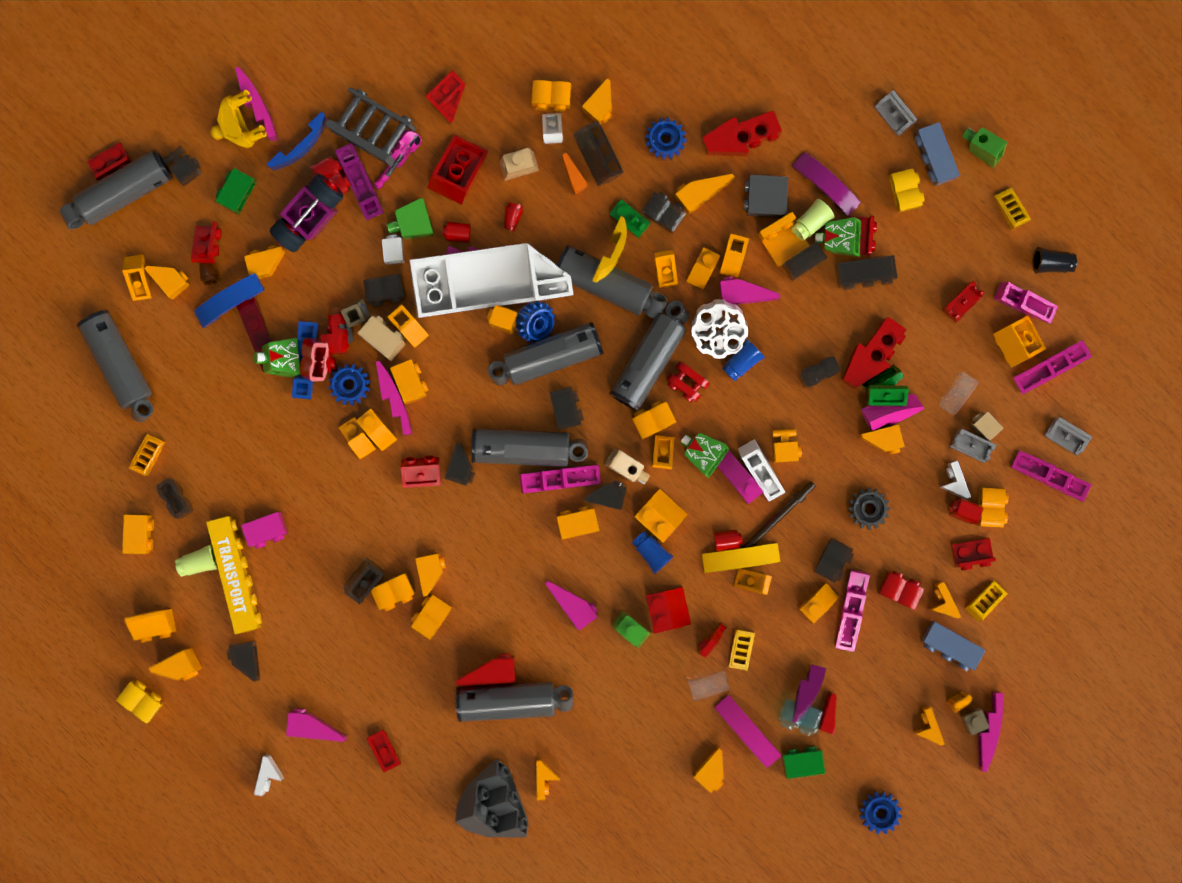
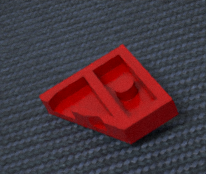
(447, 95)
(707, 645)

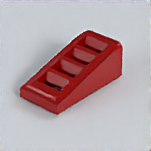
(828, 718)

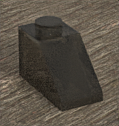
(460, 468)
(608, 495)
(245, 659)

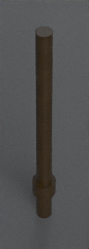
(798, 497)

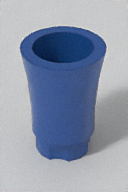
(743, 360)
(651, 551)

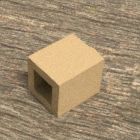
(986, 425)

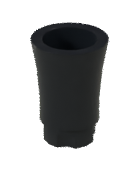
(1053, 261)

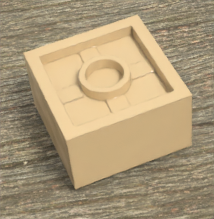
(382, 338)

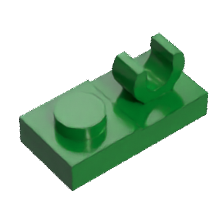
(634, 221)
(887, 377)
(887, 395)

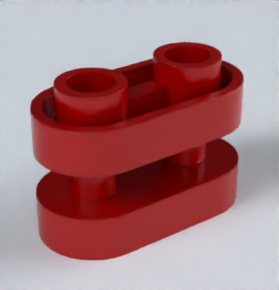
(676, 382)

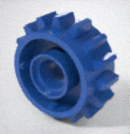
(665, 149)
(535, 321)
(340, 379)
(882, 823)

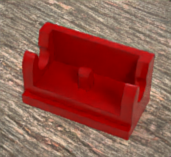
(963, 301)

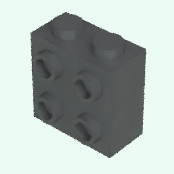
(766, 196)

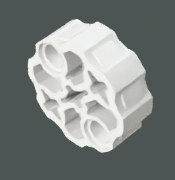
(732, 328)

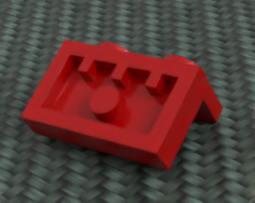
(109, 161)
(868, 227)
(205, 243)
(420, 472)
(973, 553)

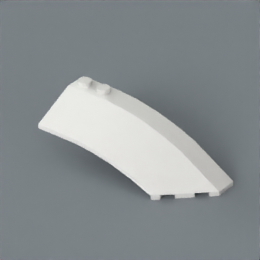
(485, 280)

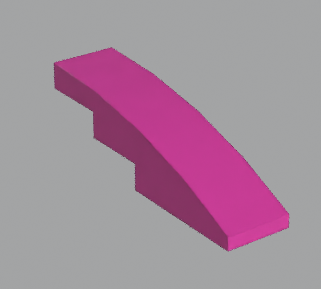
(260, 110)
(1052, 367)
(390, 392)
(1051, 476)
(560, 479)
(852, 610)
(747, 731)
(989, 738)

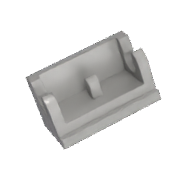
(895, 113)
(1067, 436)
(972, 445)

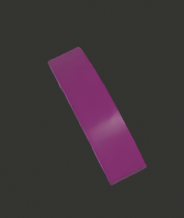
(359, 181)
(827, 183)

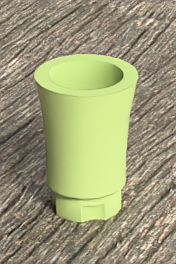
(812, 219)
(197, 561)

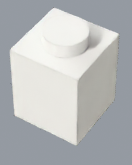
(393, 250)

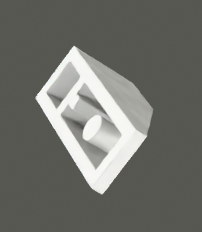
(761, 470)

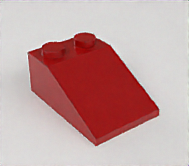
(457, 169)
(497, 670)

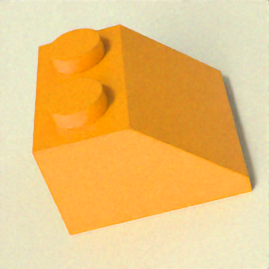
(1019, 341)
(661, 515)
(151, 624)
(179, 666)

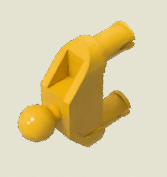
(232, 123)

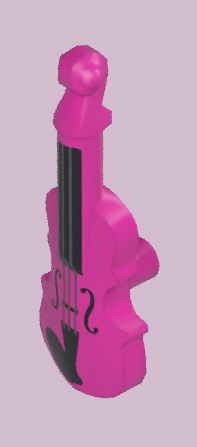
(407, 143)

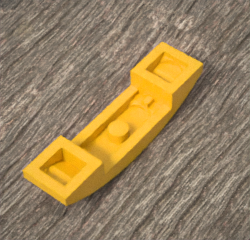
(607, 264)
(741, 558)

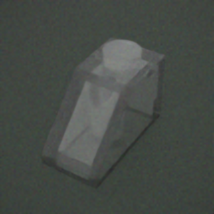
(958, 393)
(708, 685)

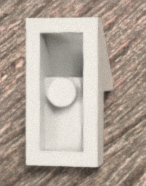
(552, 128)
(958, 486)
(268, 770)

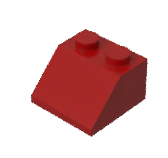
(668, 610)

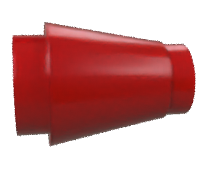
(512, 216)

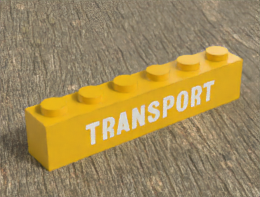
(234, 575)

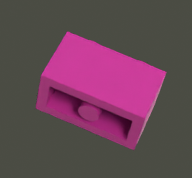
(265, 529)

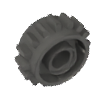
(879, 508)

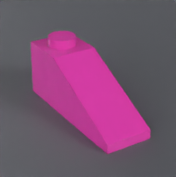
(743, 292)
(739, 478)
(575, 607)
(310, 726)

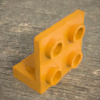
(781, 241)

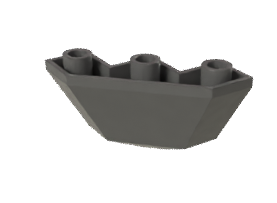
(492, 804)

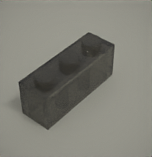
(598, 153)
(866, 272)

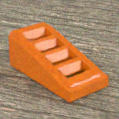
(576, 179)

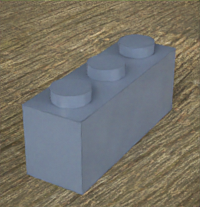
(936, 154)
(952, 646)

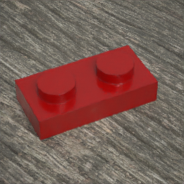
(383, 750)

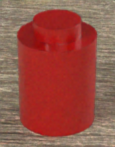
(457, 232)
(727, 540)

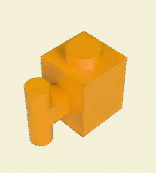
(786, 450)

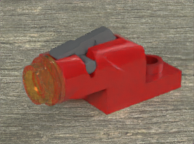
(338, 338)

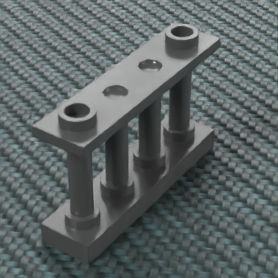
(369, 144)

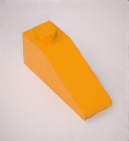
(698, 192)

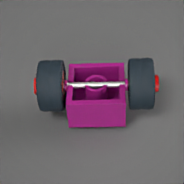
(307, 213)

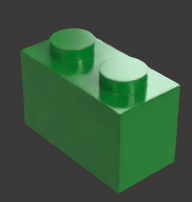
(235, 191)
(803, 763)

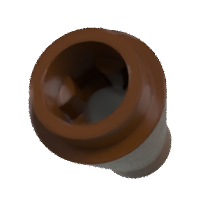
(208, 273)

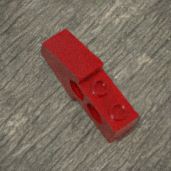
(724, 139)
(862, 366)

